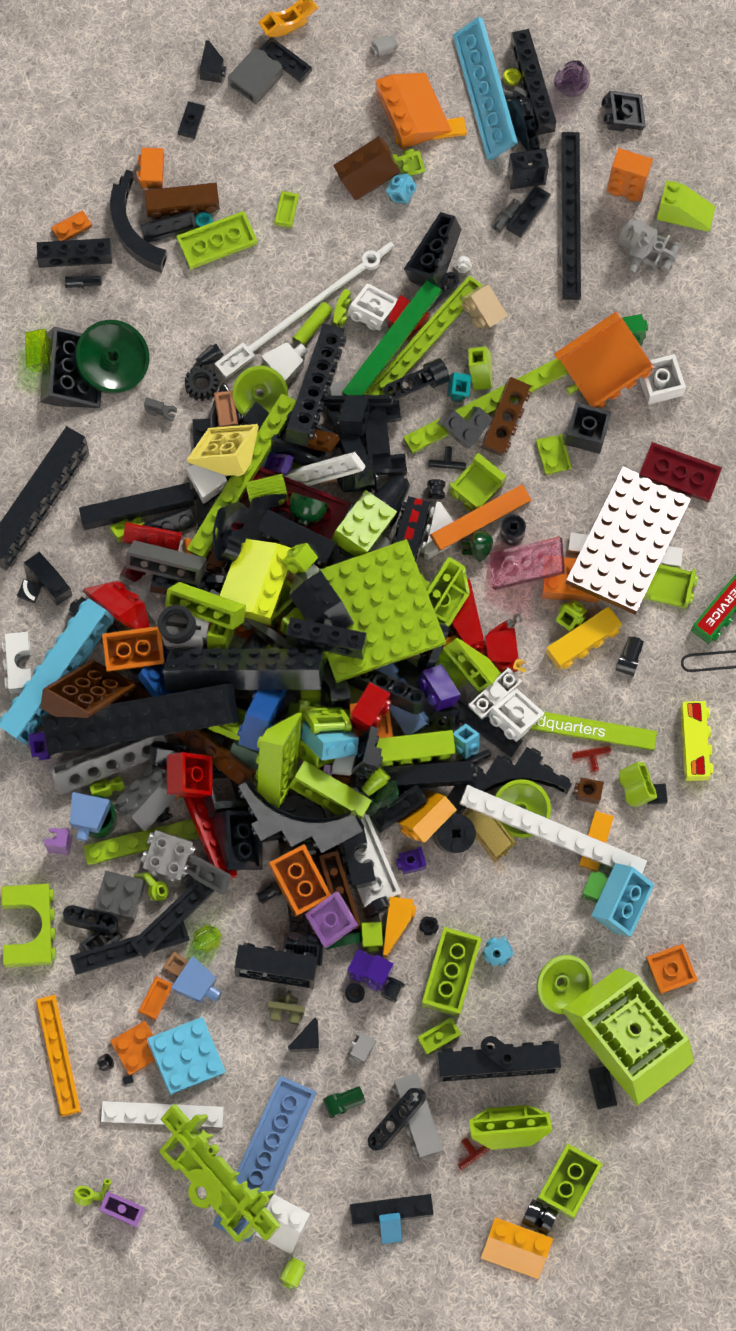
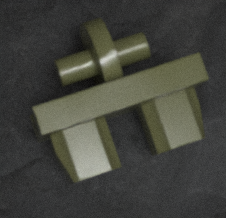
(277, 1008)

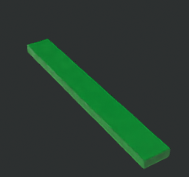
(393, 340)

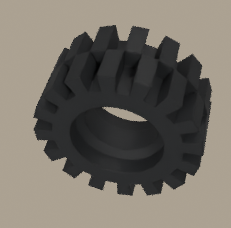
(201, 373)

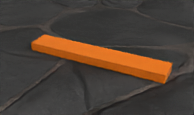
(480, 517)

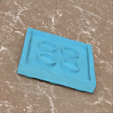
(186, 1056)

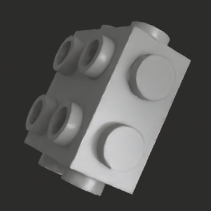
(167, 855)

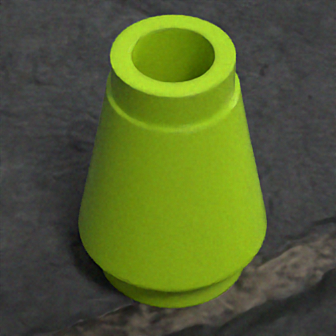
(375, 781)

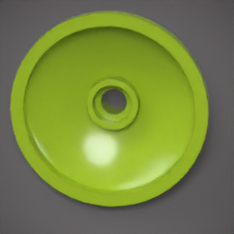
(258, 378)
(529, 797)
(575, 980)

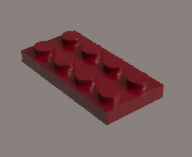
(680, 472)

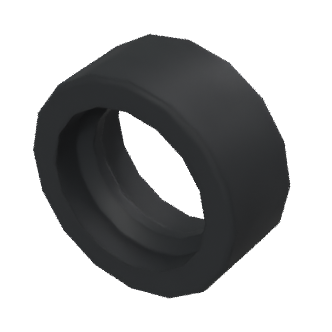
(183, 636)

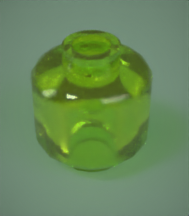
(207, 938)

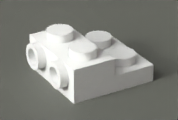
(372, 307)
(515, 715)

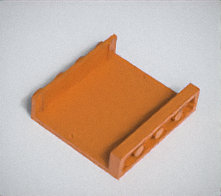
(605, 361)

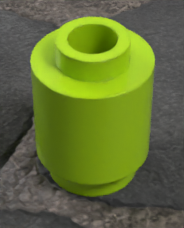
(292, 1273)

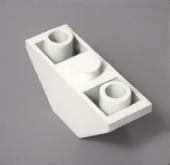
(440, 519)
(495, 693)

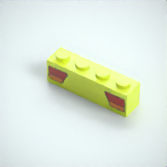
(695, 741)

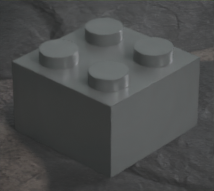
(120, 895)

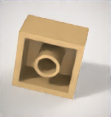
(483, 307)

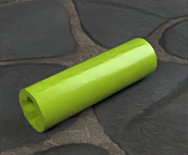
(313, 323)

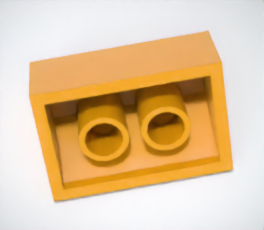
(516, 1248)

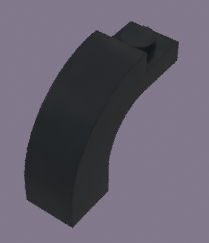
(338, 692)

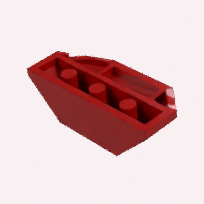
(120, 603)

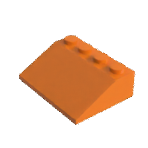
(411, 108)

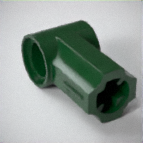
(344, 1101)

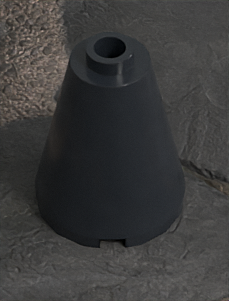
(394, 493)

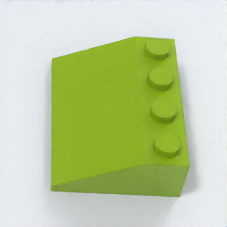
(278, 759)

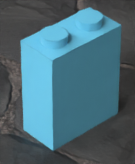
(330, 743)

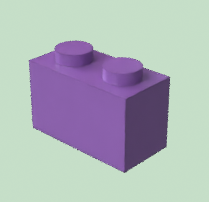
(122, 1209)

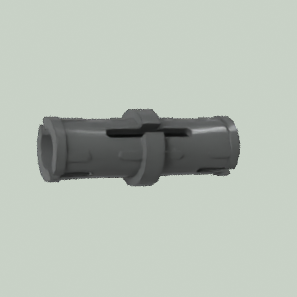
(506, 215)

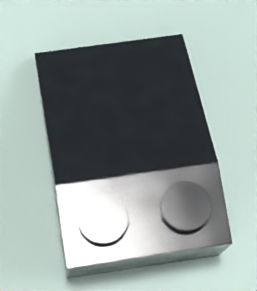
(236, 840)

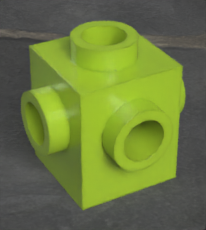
(571, 615)

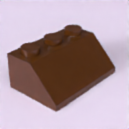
(367, 168)

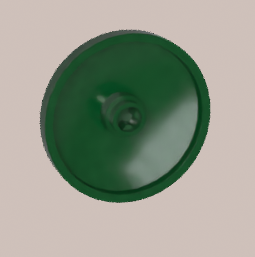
(112, 356)

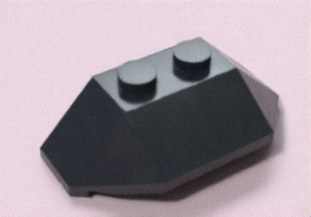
(318, 599)

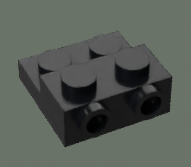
(623, 111)
(368, 755)

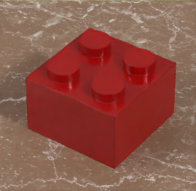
(370, 708)
(189, 775)

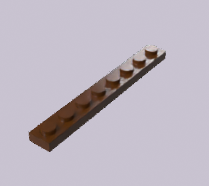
(206, 745)

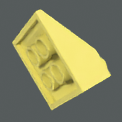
(226, 449)

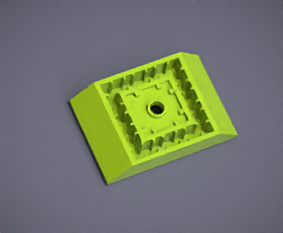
(640, 1060)

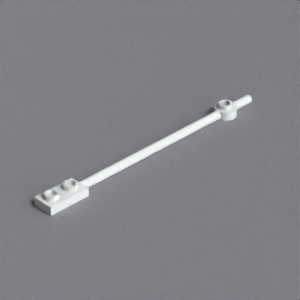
(243, 355)

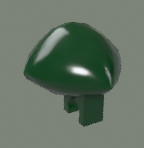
(479, 545)

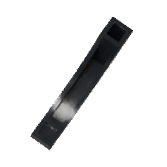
(137, 247)

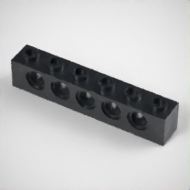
(533, 81)

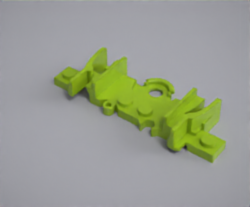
(212, 1172)

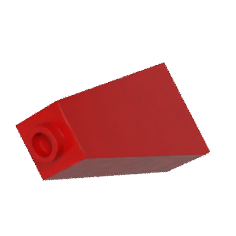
(467, 624)

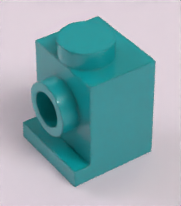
(461, 381)

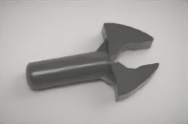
(518, 92)

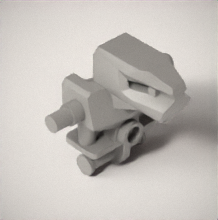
(647, 245)

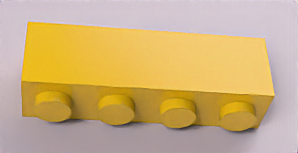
(583, 638)

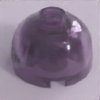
(573, 79)

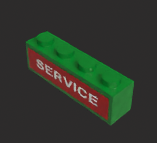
(717, 614)

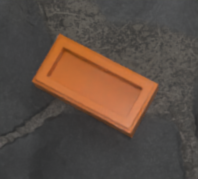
(155, 998)

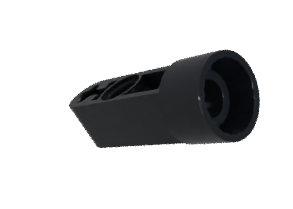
(433, 374)

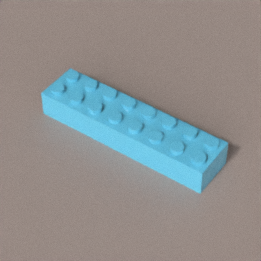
(68, 654)

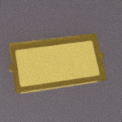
(491, 835)

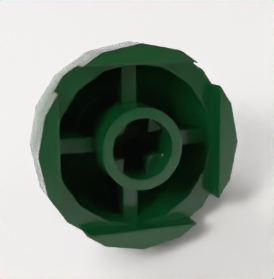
(307, 509)

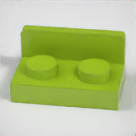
(410, 163)

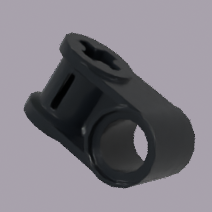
(160, 750)

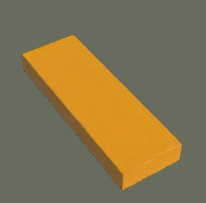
(599, 830)

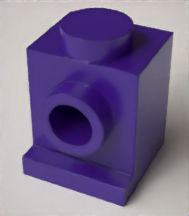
(36, 742)
(418, 864)

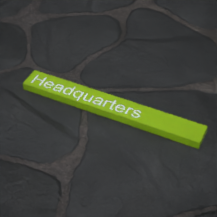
(596, 731)

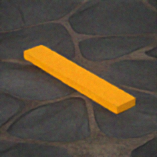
(58, 1055)

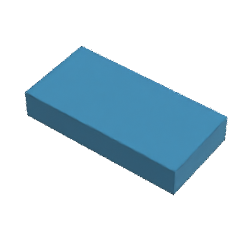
(390, 1228)

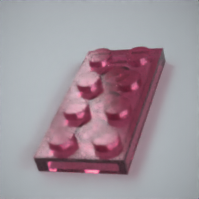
(527, 563)

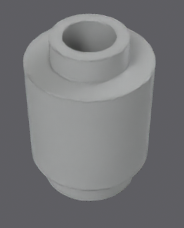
(383, 46)

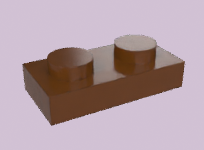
(323, 441)

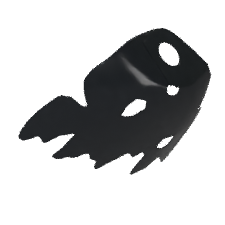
(250, 517)

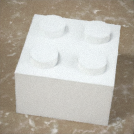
(664, 382)

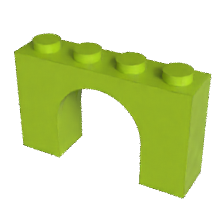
(41, 949)

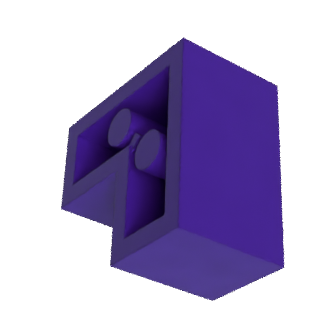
(370, 969)

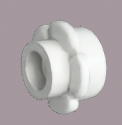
(462, 264)

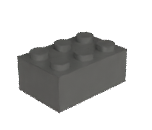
(145, 798)

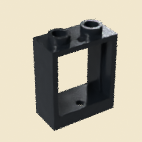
(520, 171)
(234, 805)

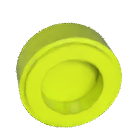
(512, 77)

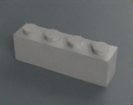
(421, 1125)

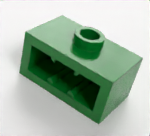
(637, 326)

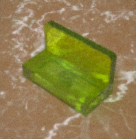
(36, 349)

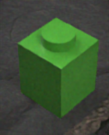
(594, 886)

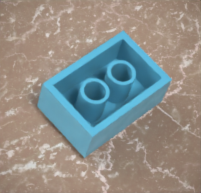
(623, 899)

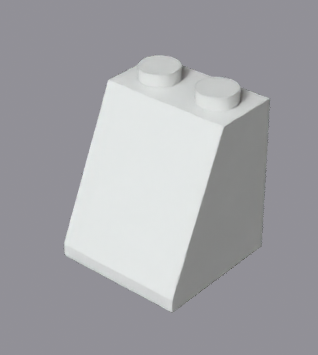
(292, 1222)

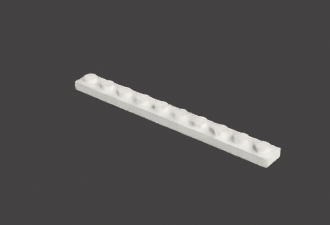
(548, 830)

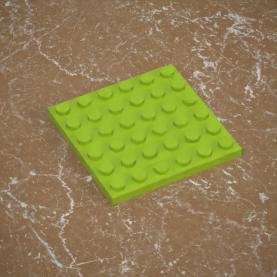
(388, 604)

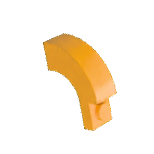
(281, 23)

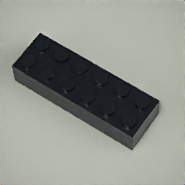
(472, 1064)

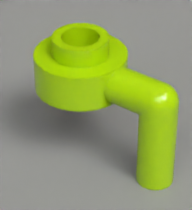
(153, 889)
(85, 1195)

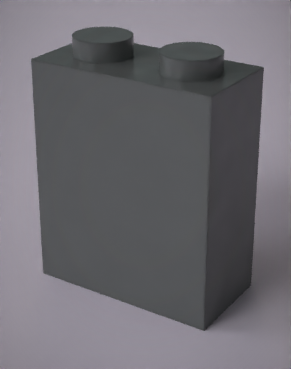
(255, 75)

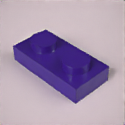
(279, 463)

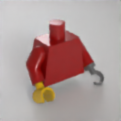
(502, 646)

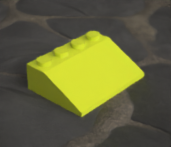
(257, 579)

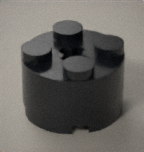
(465, 834)

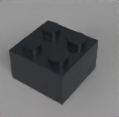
(587, 428)

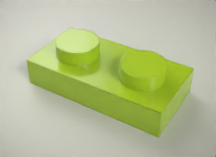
(439, 1036)

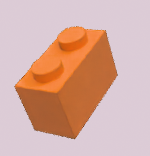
(151, 168)

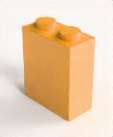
(427, 818)

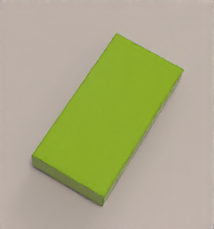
(286, 209)

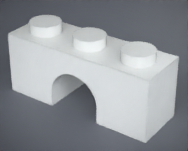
(16, 646)

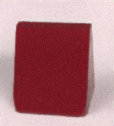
(131, 574)

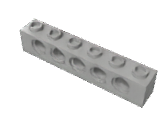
(98, 758)

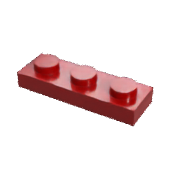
(151, 535)

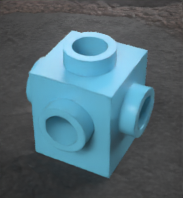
(401, 188)
(466, 741)
(500, 944)

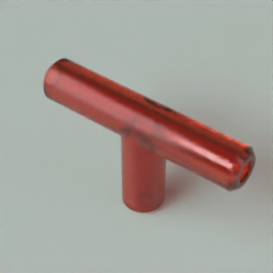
(592, 754)
(474, 1154)

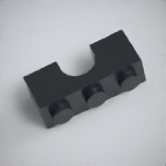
(359, 873)

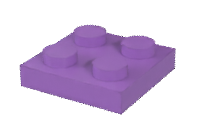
(331, 919)

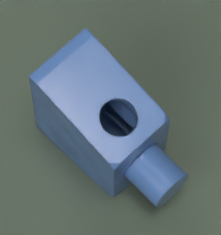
(88, 814)
(196, 982)

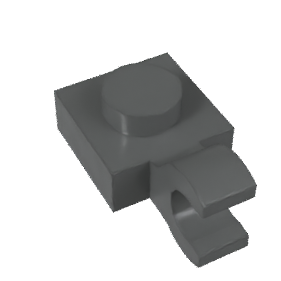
(156, 407)

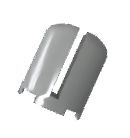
(178, 623)

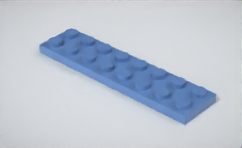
(273, 1140)

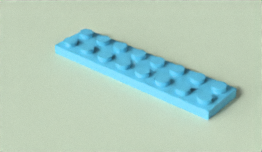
(485, 88)

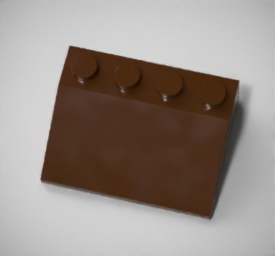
(84, 691)

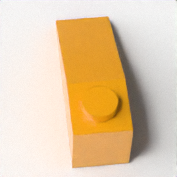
(397, 921)

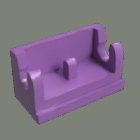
(61, 843)

